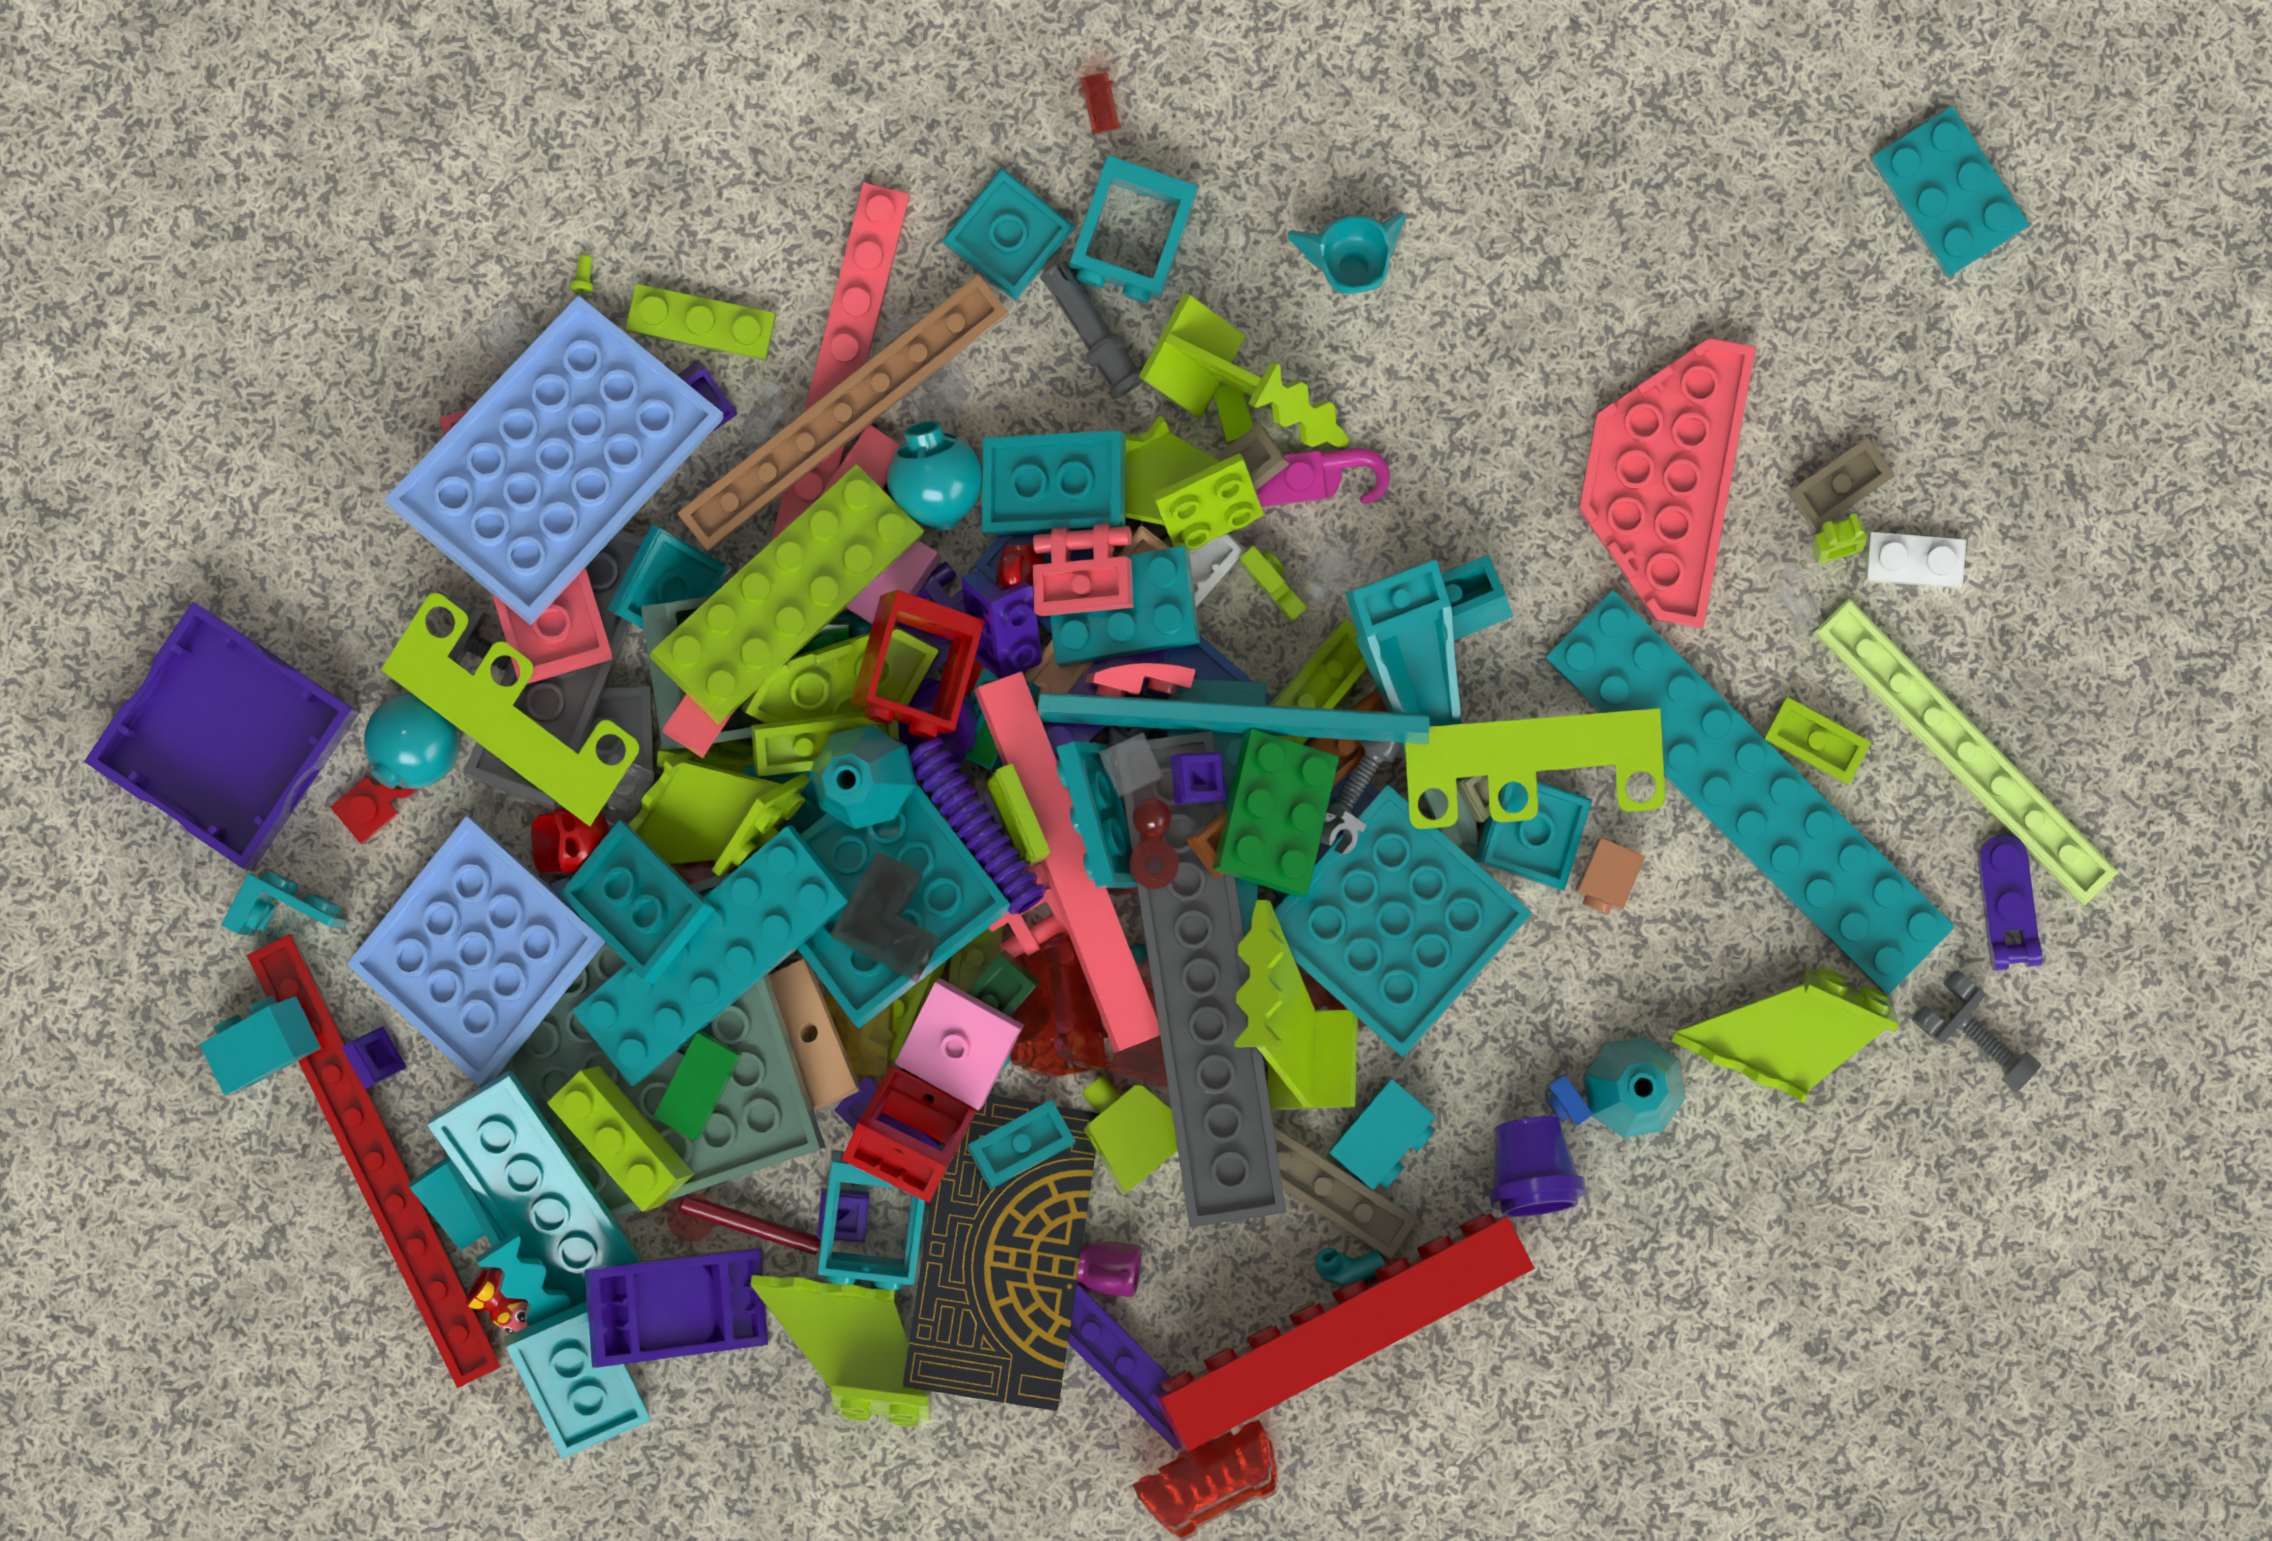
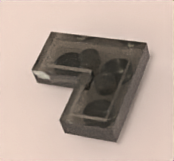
(874, 921)

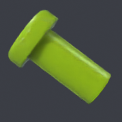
(581, 282)

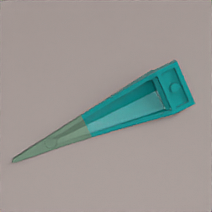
(1411, 656)

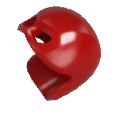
(564, 841)

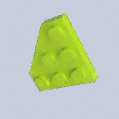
(825, 679)

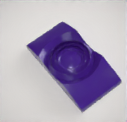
(674, 1307)

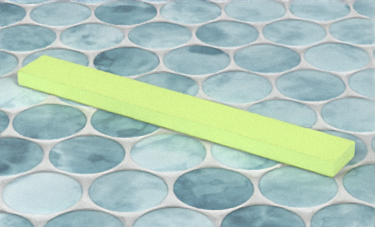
(1965, 752)

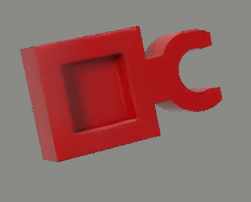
(368, 808)

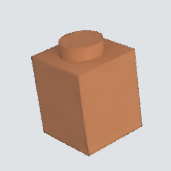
(1609, 876)

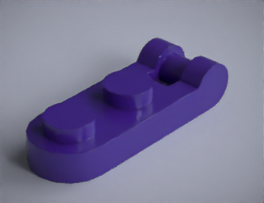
(2008, 902)

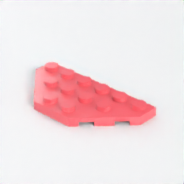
(1665, 475)

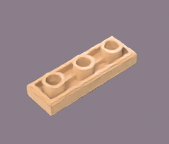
(824, 1060)

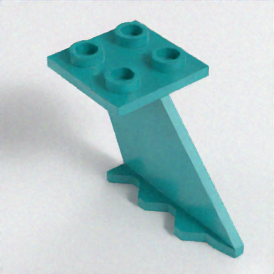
(466, 1219)

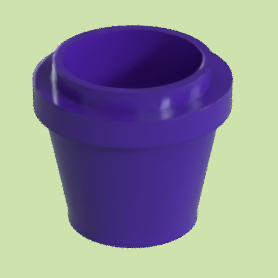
(1534, 1169)

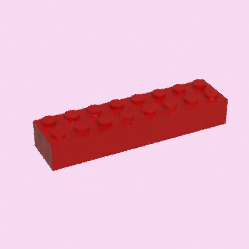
(1344, 1331)

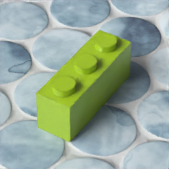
(620, 1138)

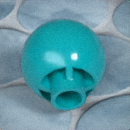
(934, 476)
(410, 743)

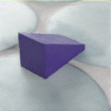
(703, 383)

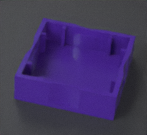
(222, 737)

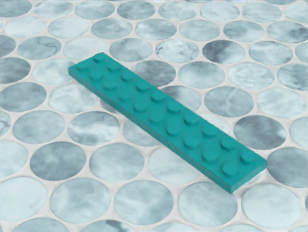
(1755, 795)

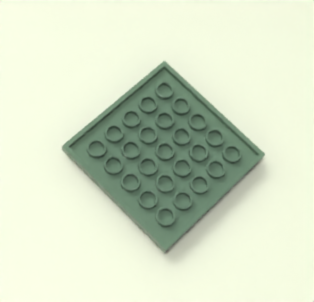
(757, 1121)

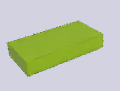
(1017, 815)

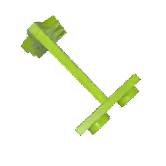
(1197, 356)
(1186, 488)
(713, 813)
(1794, 1034)
(1306, 1049)
(852, 1343)

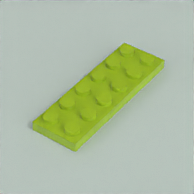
(786, 594)

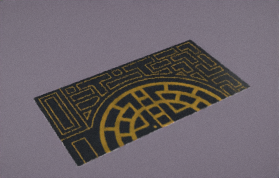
(1001, 1271)

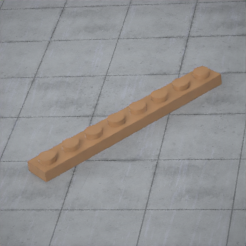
(843, 413)

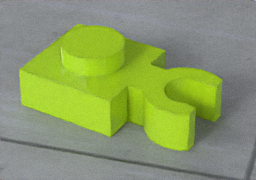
(1839, 539)
(1266, 572)

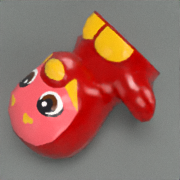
(486, 1295)

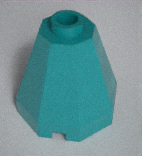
(881, 774)
(1611, 1086)

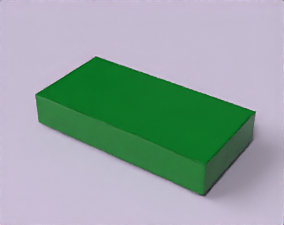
(697, 1085)

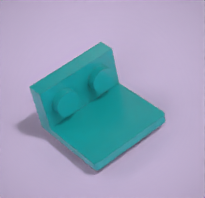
(254, 907)

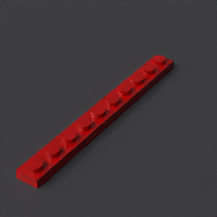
(380, 1171)

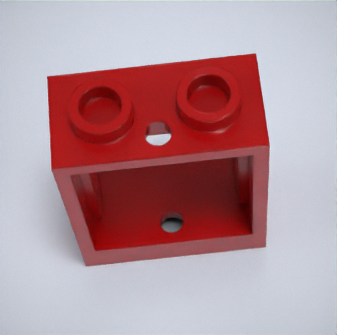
(933, 618)
(898, 1156)

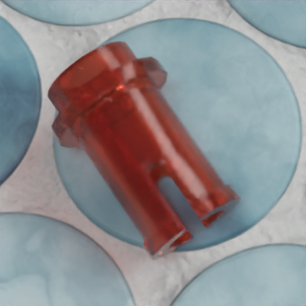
(1100, 103)

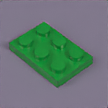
(1275, 813)

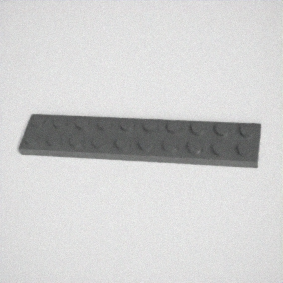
(1195, 972)

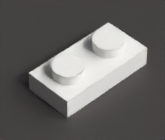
(1915, 560)

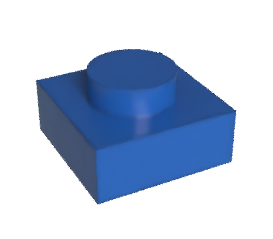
(1566, 1101)

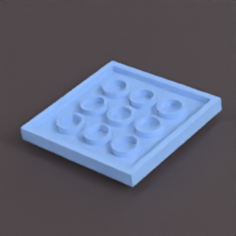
(476, 952)

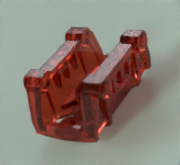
(1058, 1015)
(1211, 1480)

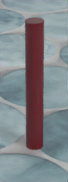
(749, 1224)

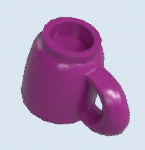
(1110, 1267)

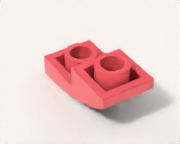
(1129, 678)

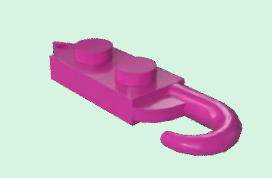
(1318, 477)

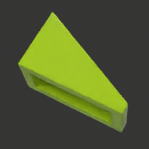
(1232, 412)

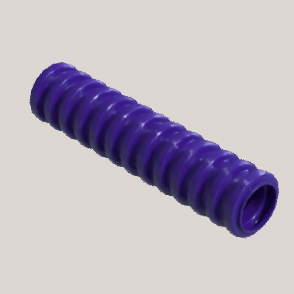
(975, 825)

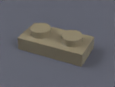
(1841, 484)

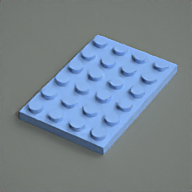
(554, 459)

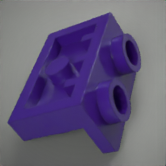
(1010, 627)

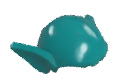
(1352, 250)

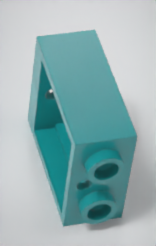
(1148, 183)
(846, 1267)

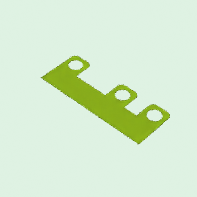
(488, 715)
(1520, 747)

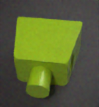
(1130, 1133)

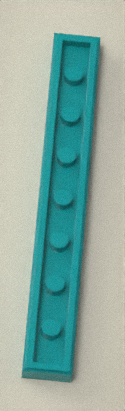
(1234, 718)

